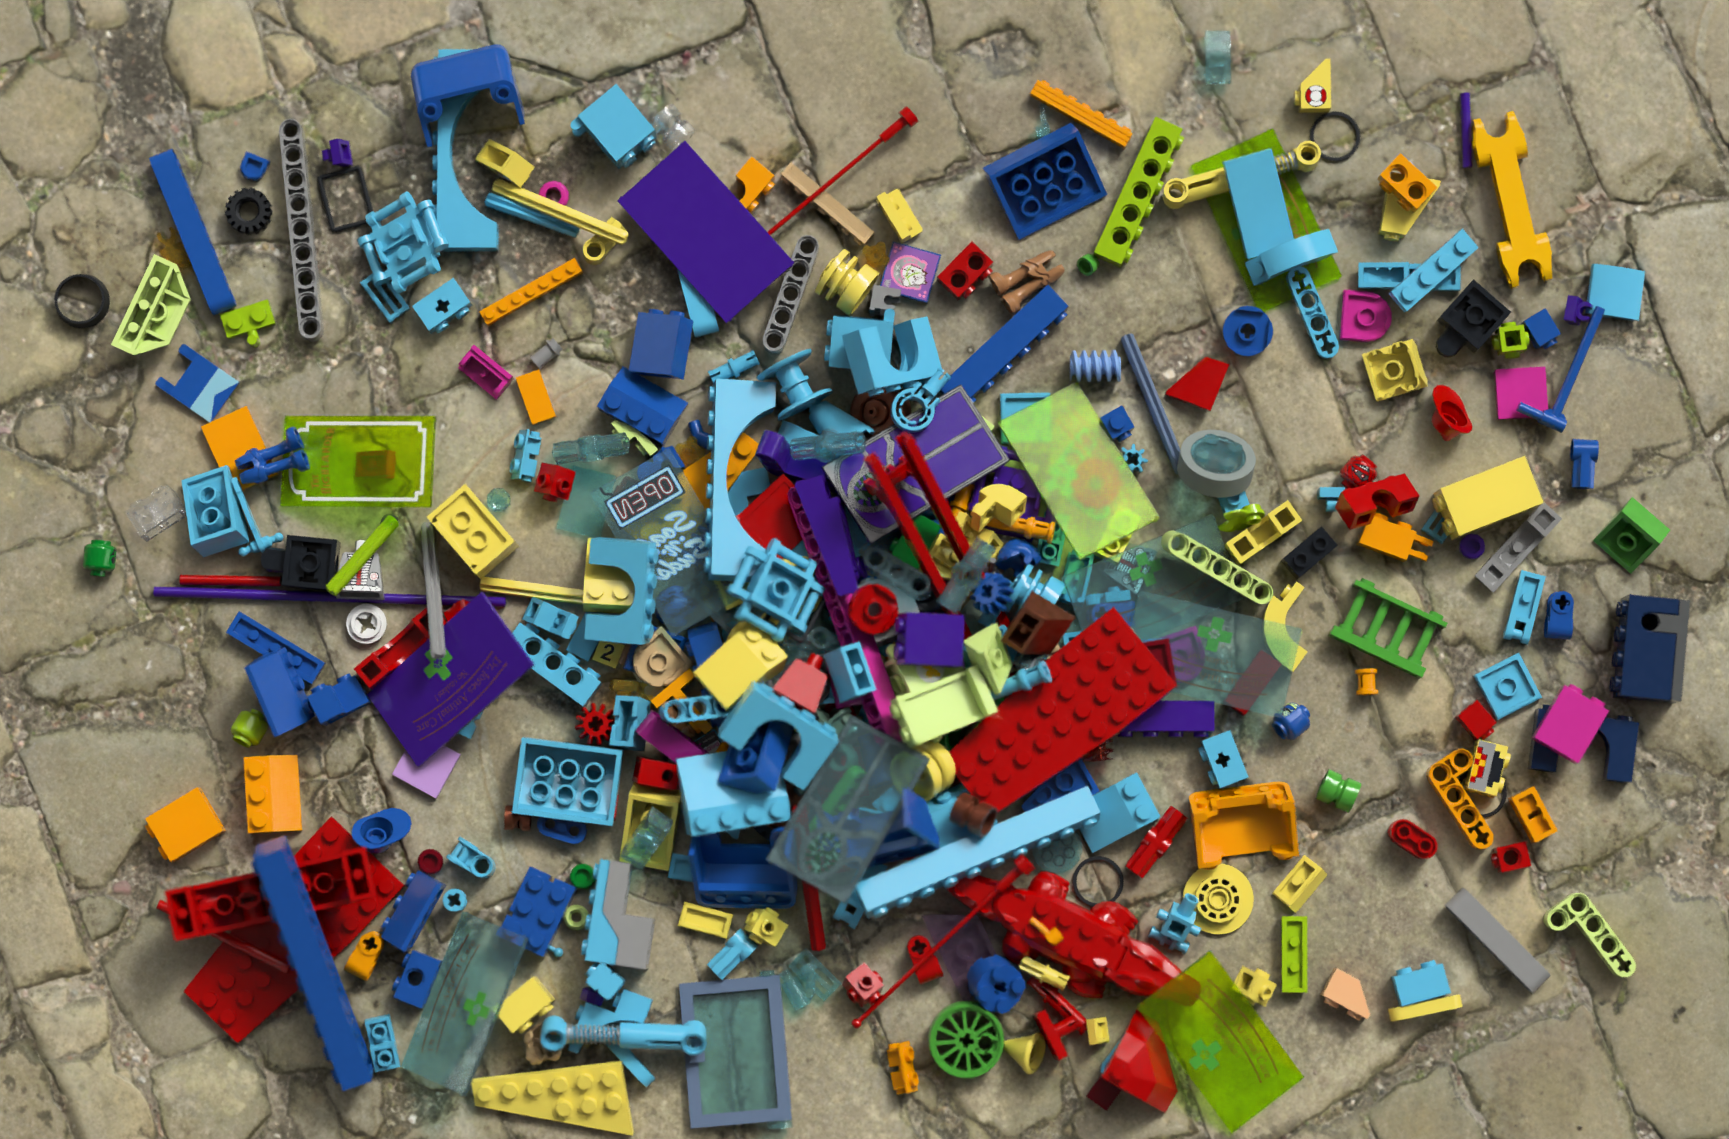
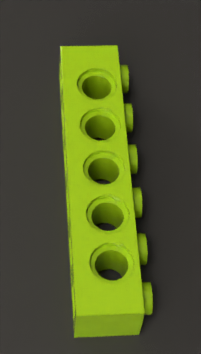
(1159, 132)

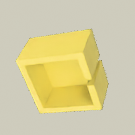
(525, 1004)

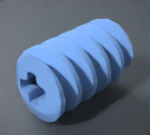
(1095, 365)

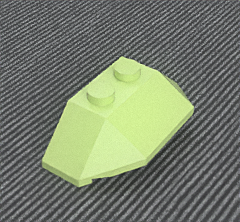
(154, 309)

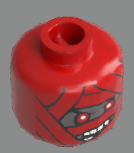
(1358, 472)

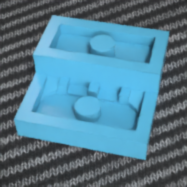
(1616, 291)

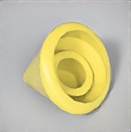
(1027, 1051)

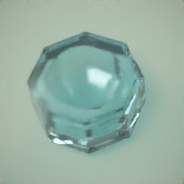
(499, 500)

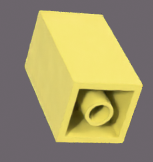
(1487, 498)

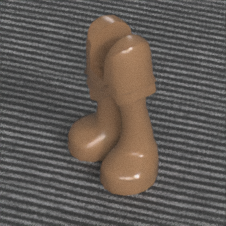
(1031, 268)

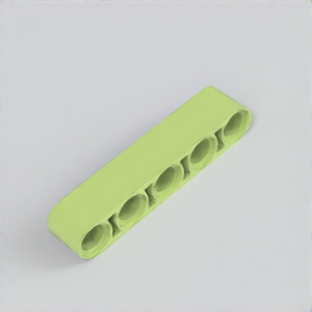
(1228, 568)

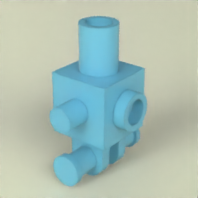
(1177, 924)

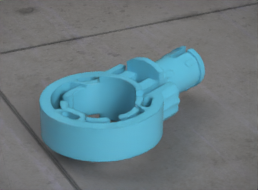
(930, 390)

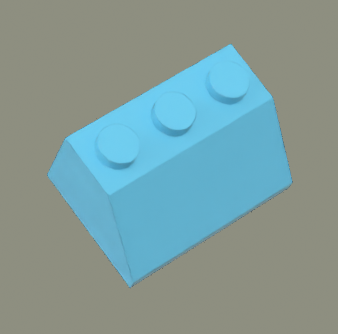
(940, 811)

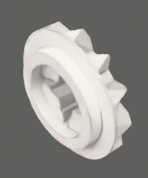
(354, 626)

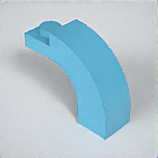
(1291, 255)

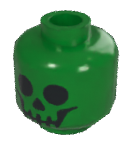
(99, 557)

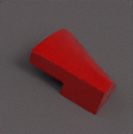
(1200, 384)

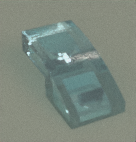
(1217, 57)

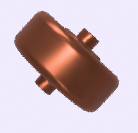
(876, 410)

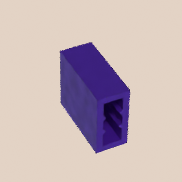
(929, 639)

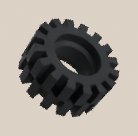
(238, 200)

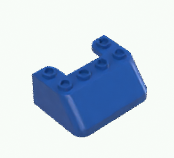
(739, 874)

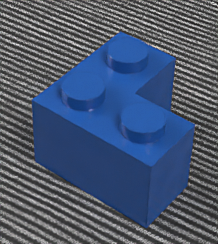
(338, 701)

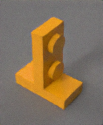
(674, 690)

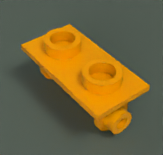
(906, 1078)

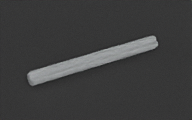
(433, 590)

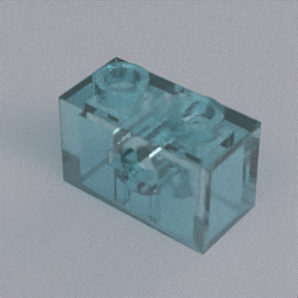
(646, 838)

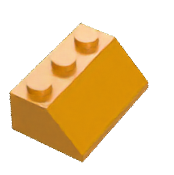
(272, 793)

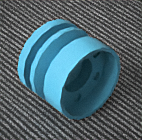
(1024, 585)

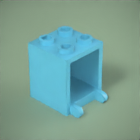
(616, 127)
(842, 325)

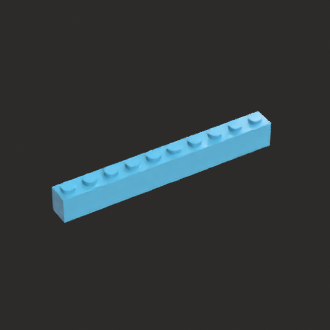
(976, 853)

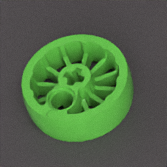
(995, 1049)

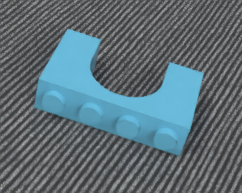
(875, 373)
(639, 561)
(762, 705)

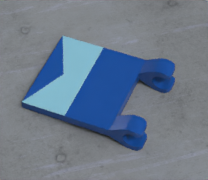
(202, 386)

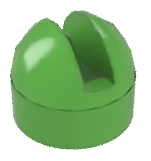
(1088, 264)

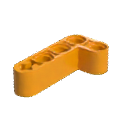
(1464, 801)

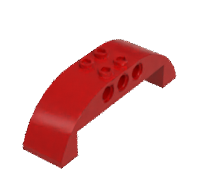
(240, 903)

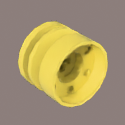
(846, 282)

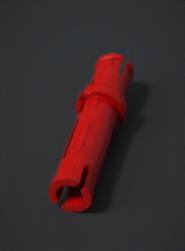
(1048, 997)

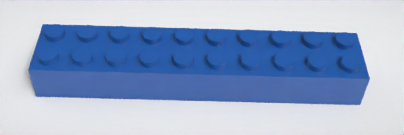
(313, 963)

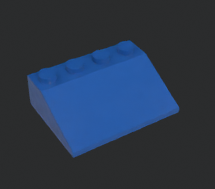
(1045, 180)

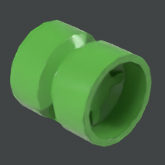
(1339, 791)

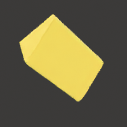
(1300, 884)

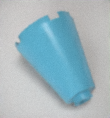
(827, 416)

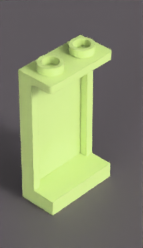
(942, 706)

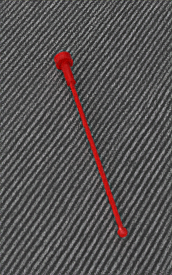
(907, 117)
(1023, 865)

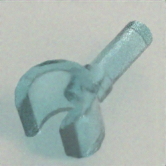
(1044, 129)

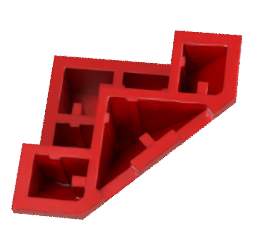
(1142, 1065)

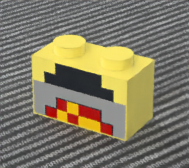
(1487, 768)

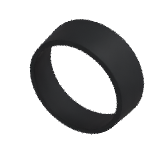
(98, 317)

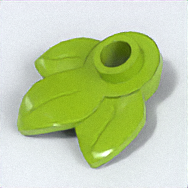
(1242, 518)

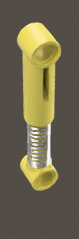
(1215, 181)

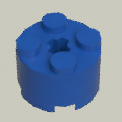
(995, 983)

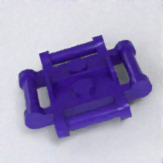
(1020, 481)

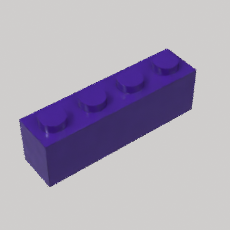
(1174, 719)

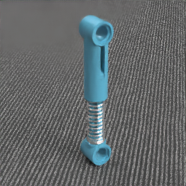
(627, 1035)

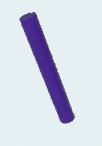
(1466, 130)

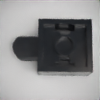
(1470, 320)
(304, 562)

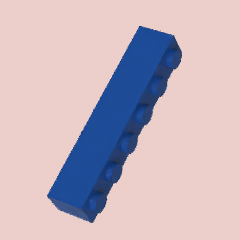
(1009, 342)

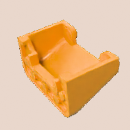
(1243, 822)

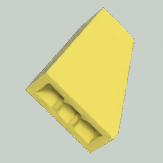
(1396, 220)

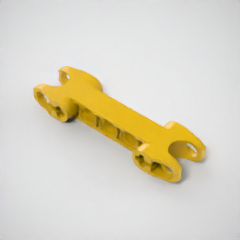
(1522, 242)

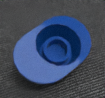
(381, 829)

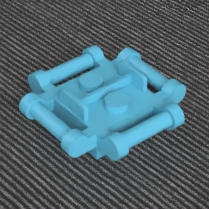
(403, 243)
(776, 589)

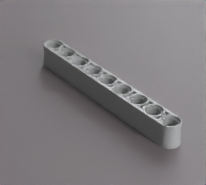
(298, 218)

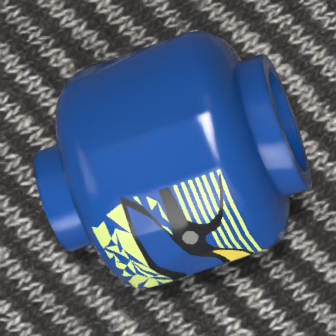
(1293, 721)

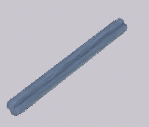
(1152, 399)

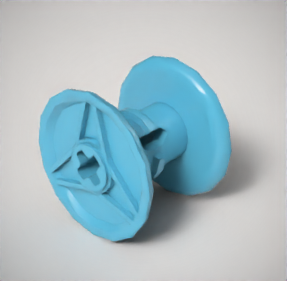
(794, 384)

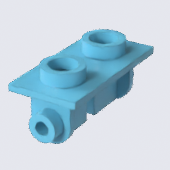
(525, 445)

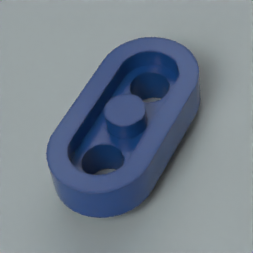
(562, 830)

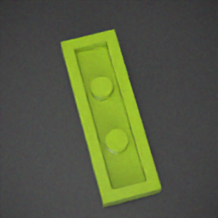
(1294, 954)

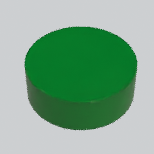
(582, 876)

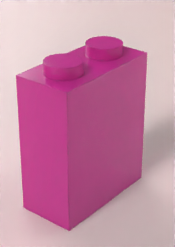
(1570, 723)

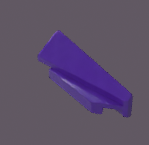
(831, 532)

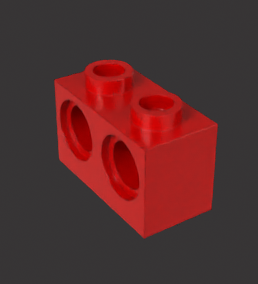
(960, 267)

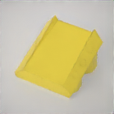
(1395, 369)

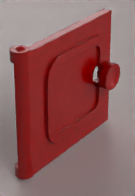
(772, 516)

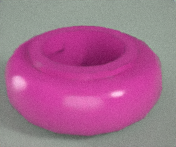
(557, 186)

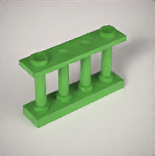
(1390, 653)

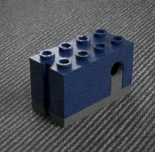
(1652, 661)

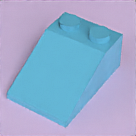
(214, 512)
(1123, 810)

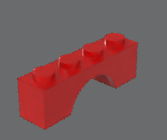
(395, 652)

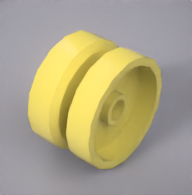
(939, 772)

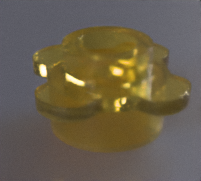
(882, 258)
(691, 443)

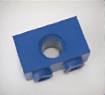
(428, 967)

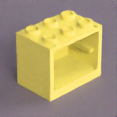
(472, 531)

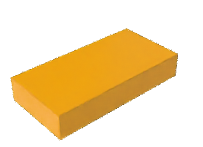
(535, 397)

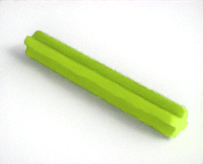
(362, 555)

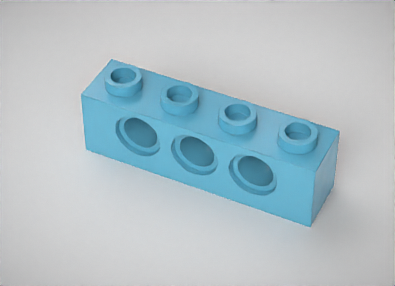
(589, 680)

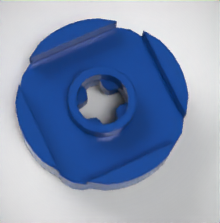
(1256, 342)

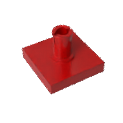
(1054, 1032)

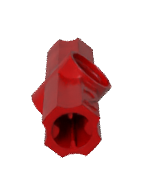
(1156, 842)

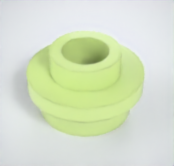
(568, 917)

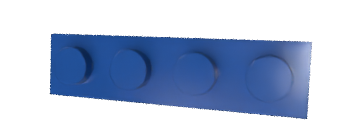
(267, 641)

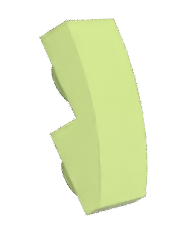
(644, 445)

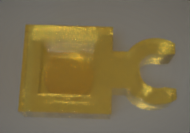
(174, 251)

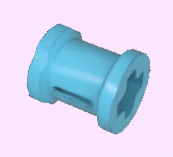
(463, 898)

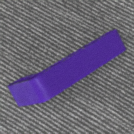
(776, 458)

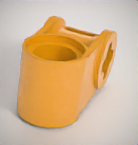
(363, 959)

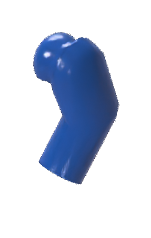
(697, 431)

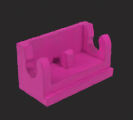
(485, 372)

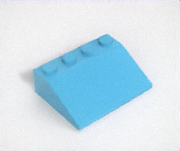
(567, 781)
(719, 807)

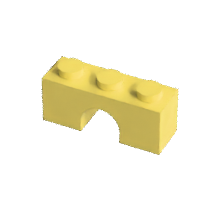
(1263, 533)

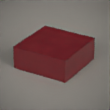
(1103, 1093)

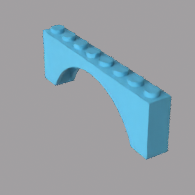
(457, 219)
(734, 408)

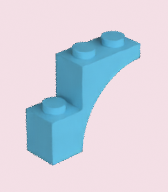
(629, 1007)

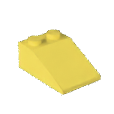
(606, 588)
(742, 659)
(640, 801)

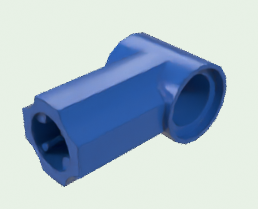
(1583, 457)

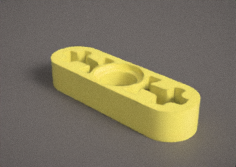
(1425, 1007)

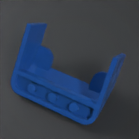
(460, 75)
(910, 834)

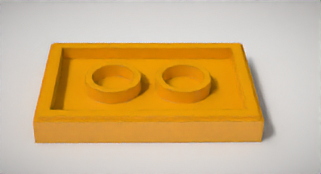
(231, 438)

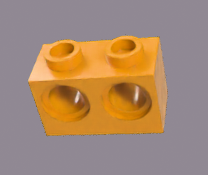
(1411, 179)
(1532, 814)

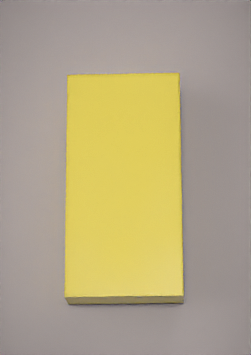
(705, 920)

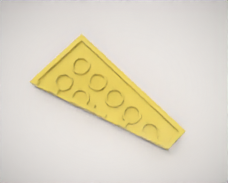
(572, 1095)

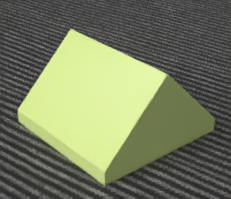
(991, 656)

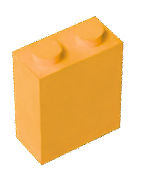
(184, 825)

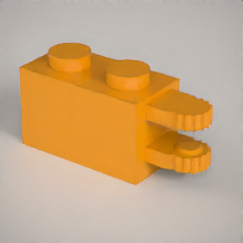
(1392, 539)

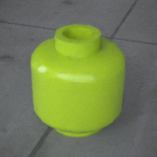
(249, 728)

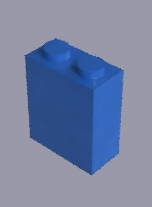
(661, 344)

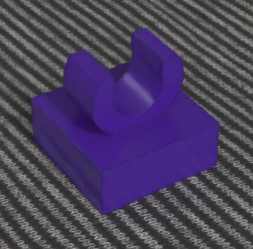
(338, 153)
(1574, 310)

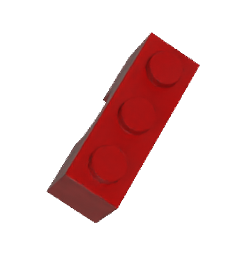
(1359, 504)

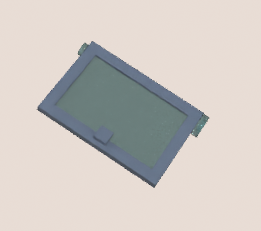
(745, 1061)

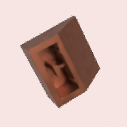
(1037, 626)

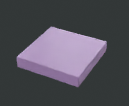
(432, 774)

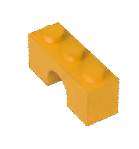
(756, 181)

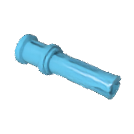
(1025, 680)

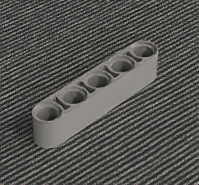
(791, 307)
(1497, 940)

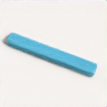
(524, 212)

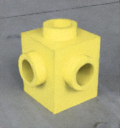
(765, 926)
(1255, 985)

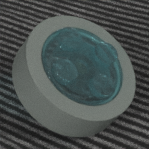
(1216, 463)

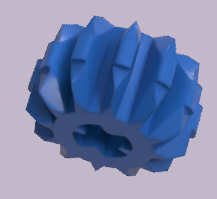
(992, 594)

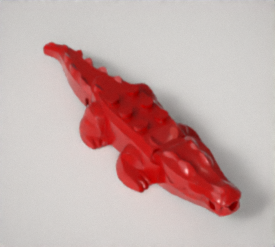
(1094, 941)

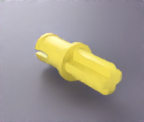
(1043, 973)

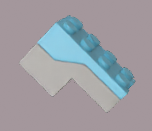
(613, 934)

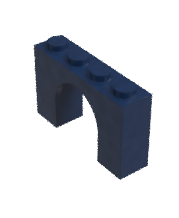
(1620, 743)

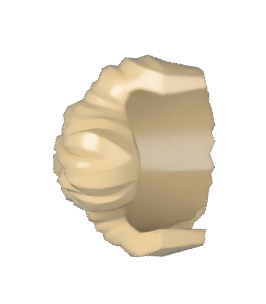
(534, 1049)

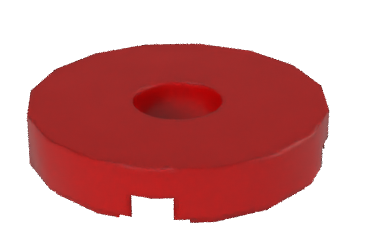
(859, 606)

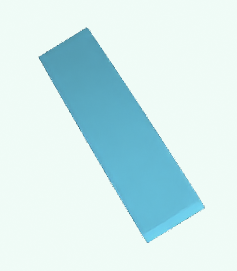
(1389, 274)

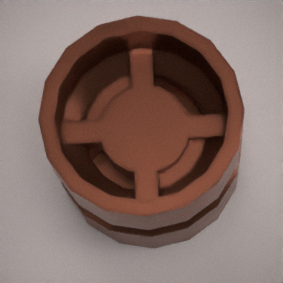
(975, 815)

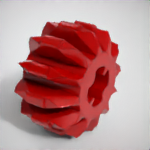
(589, 718)

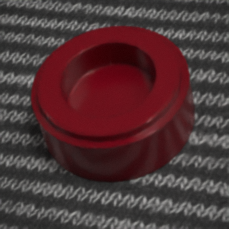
(430, 861)

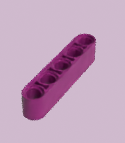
(668, 738)

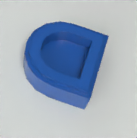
(254, 167)

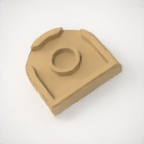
(660, 660)

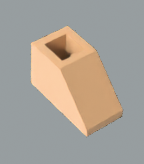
(1347, 992)

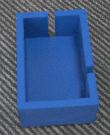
(539, 909)

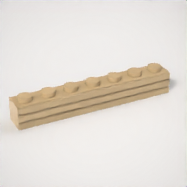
(827, 205)

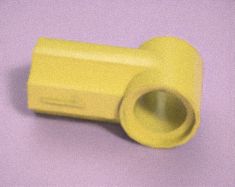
(602, 243)

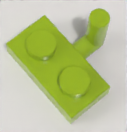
(248, 320)

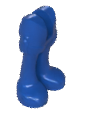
(259, 457)

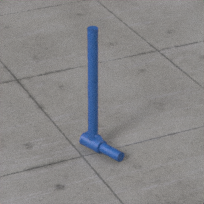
(1553, 417)

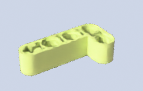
(1594, 938)

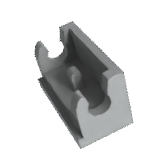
(882, 299)

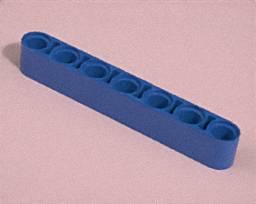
(192, 232)

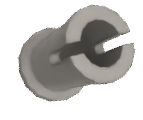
(546, 353)

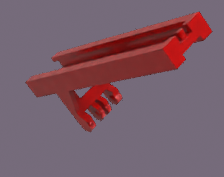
(915, 466)

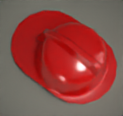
(1450, 414)

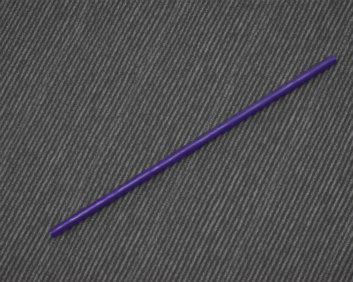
(307, 596)

